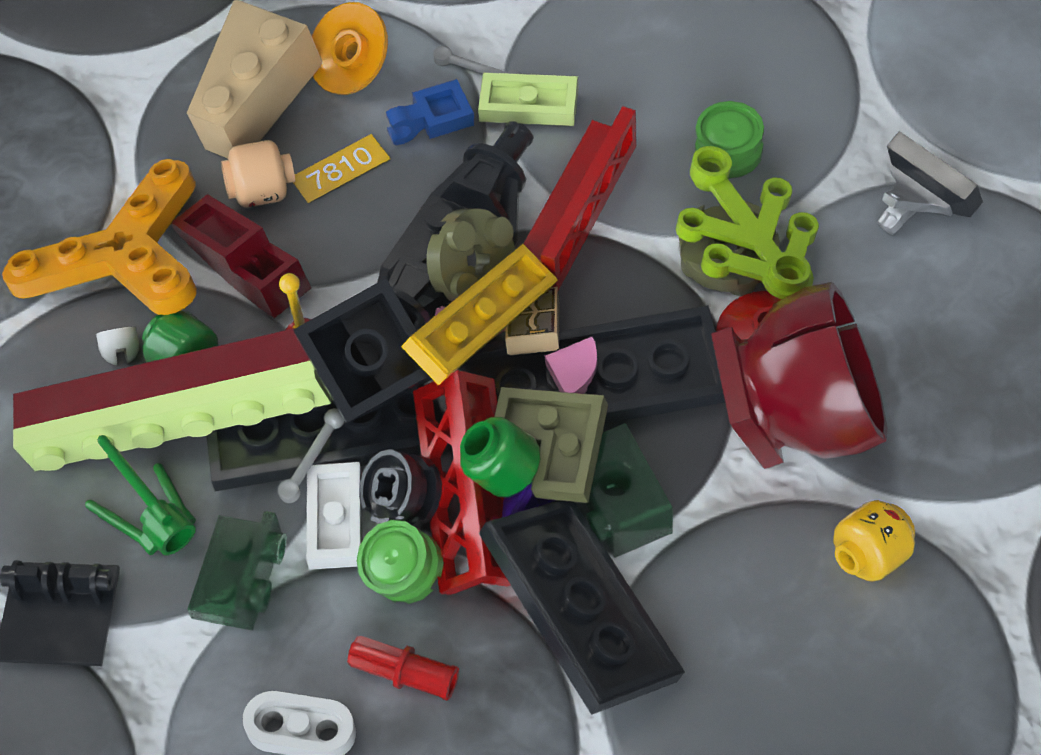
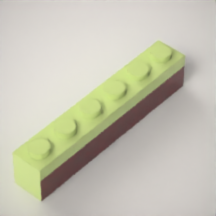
(166, 400)

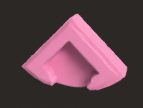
(573, 366)

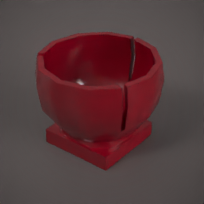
(802, 380)

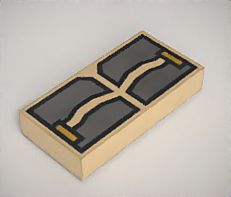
(536, 327)

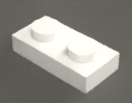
(333, 515)

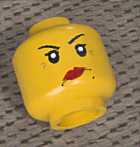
(875, 539)

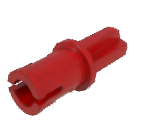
(403, 667)

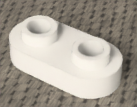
(302, 723)

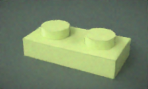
(528, 99)

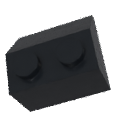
(361, 352)

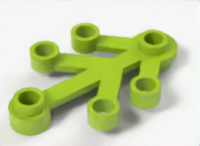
(779, 271)

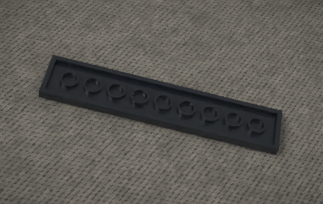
(641, 370)

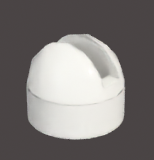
(117, 341)

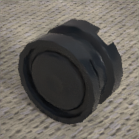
(400, 488)

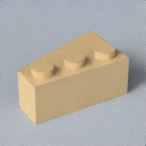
(251, 77)

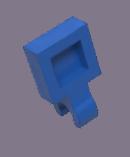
(435, 109)

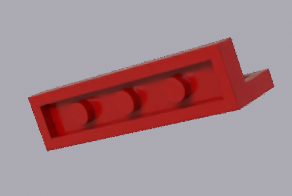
(582, 193)
(468, 401)

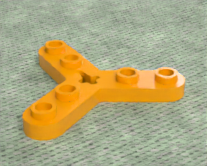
(141, 264)

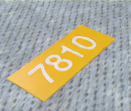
(340, 168)

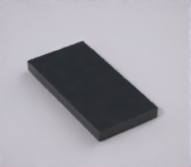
(581, 604)

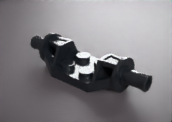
(471, 186)

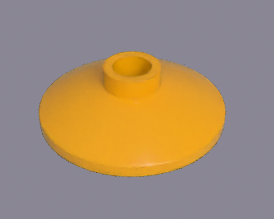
(340, 35)

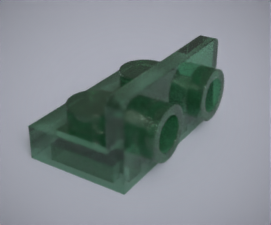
(237, 571)

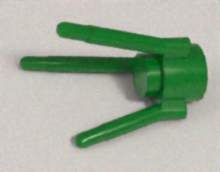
(165, 525)

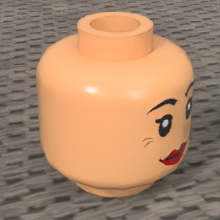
(257, 174)

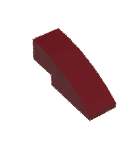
(240, 253)

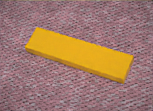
(479, 314)

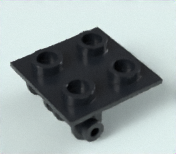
(57, 612)

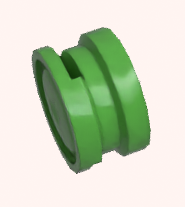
(735, 130)
(399, 561)

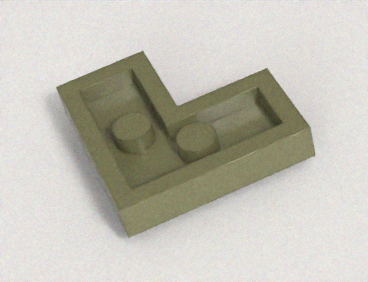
(568, 437)

